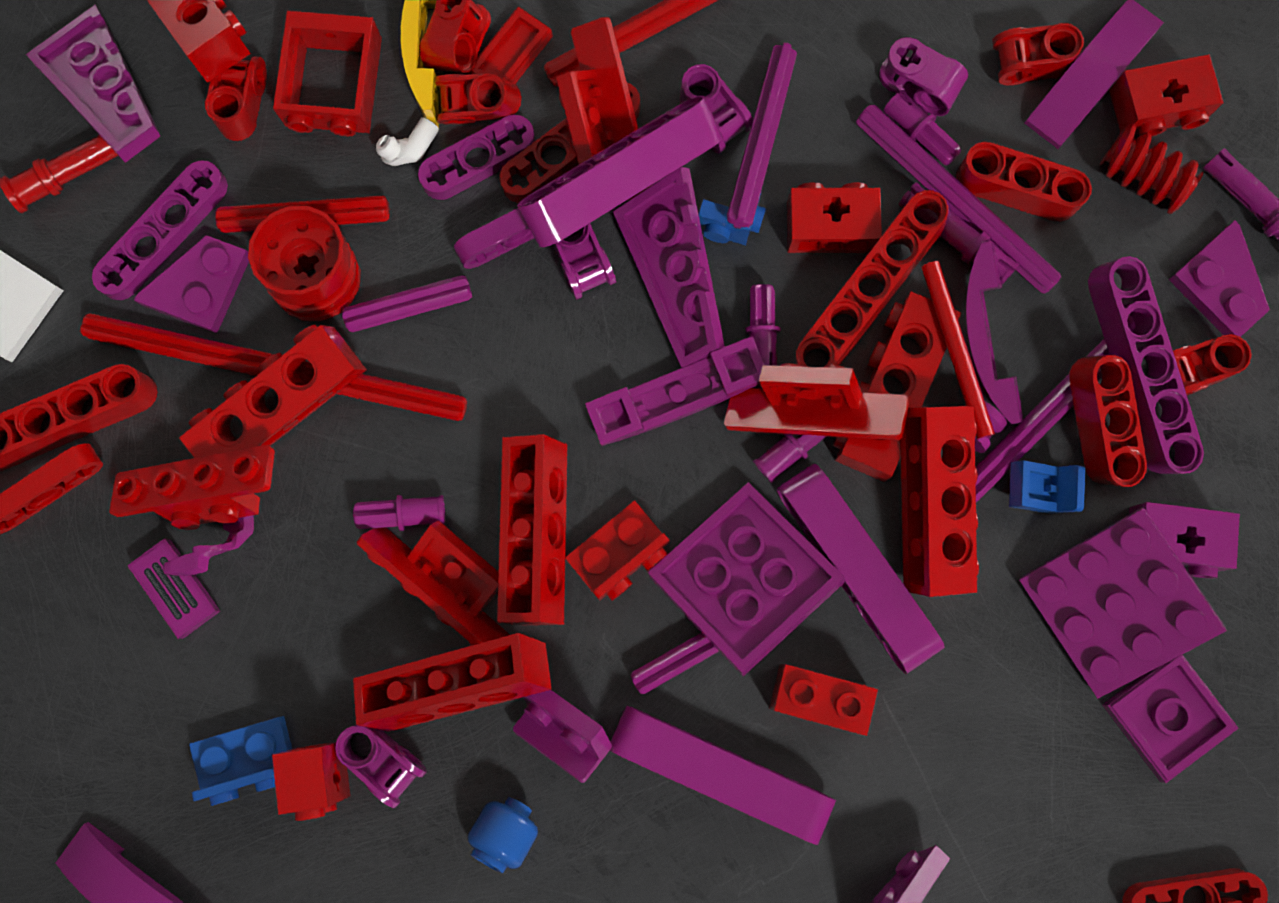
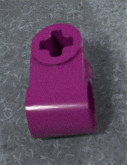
(927, 75)
(728, 111)
(584, 263)
(381, 764)

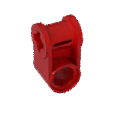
(454, 36)
(1028, 55)
(239, 90)
(467, 98)
(1199, 365)

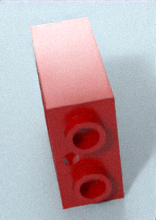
(331, 33)

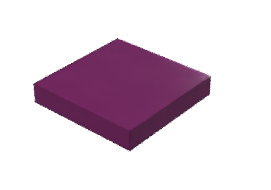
(1170, 718)

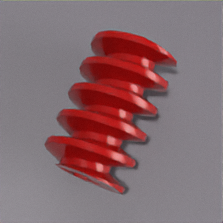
(1152, 168)

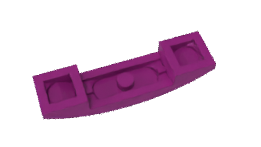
(1093, 73)
(986, 277)
(676, 393)
(104, 875)

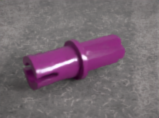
(922, 127)
(762, 322)
(785, 454)
(399, 512)

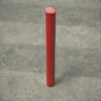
(957, 347)

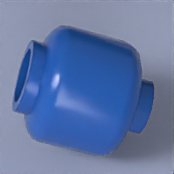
(502, 835)

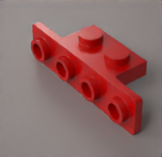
(598, 95)
(816, 403)
(197, 488)
(442, 575)

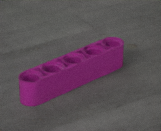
(620, 171)
(1152, 343)
(867, 574)
(722, 775)

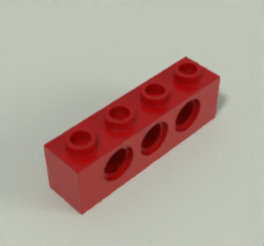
(204, 33)
(911, 319)
(333, 367)
(924, 517)
(532, 531)
(452, 683)

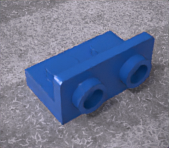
(238, 760)

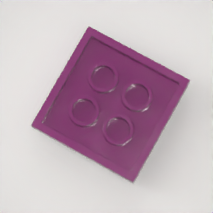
(746, 578)
(1122, 603)

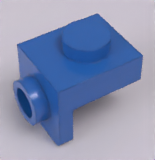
(717, 228)
(1046, 487)

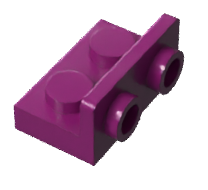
(563, 734)

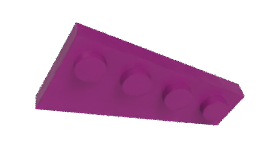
(96, 81)
(672, 260)

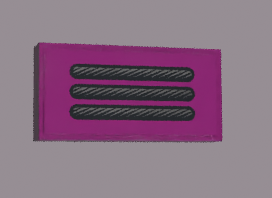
(178, 598)

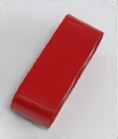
(1043, 177)
(1124, 435)

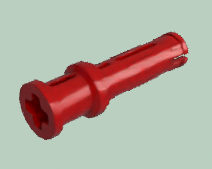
(49, 176)

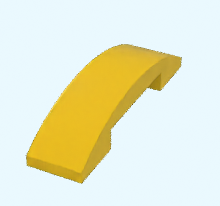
(420, 78)

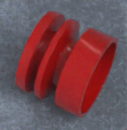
(293, 244)

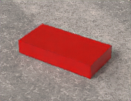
(513, 48)

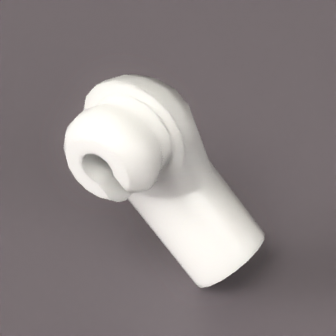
(409, 149)

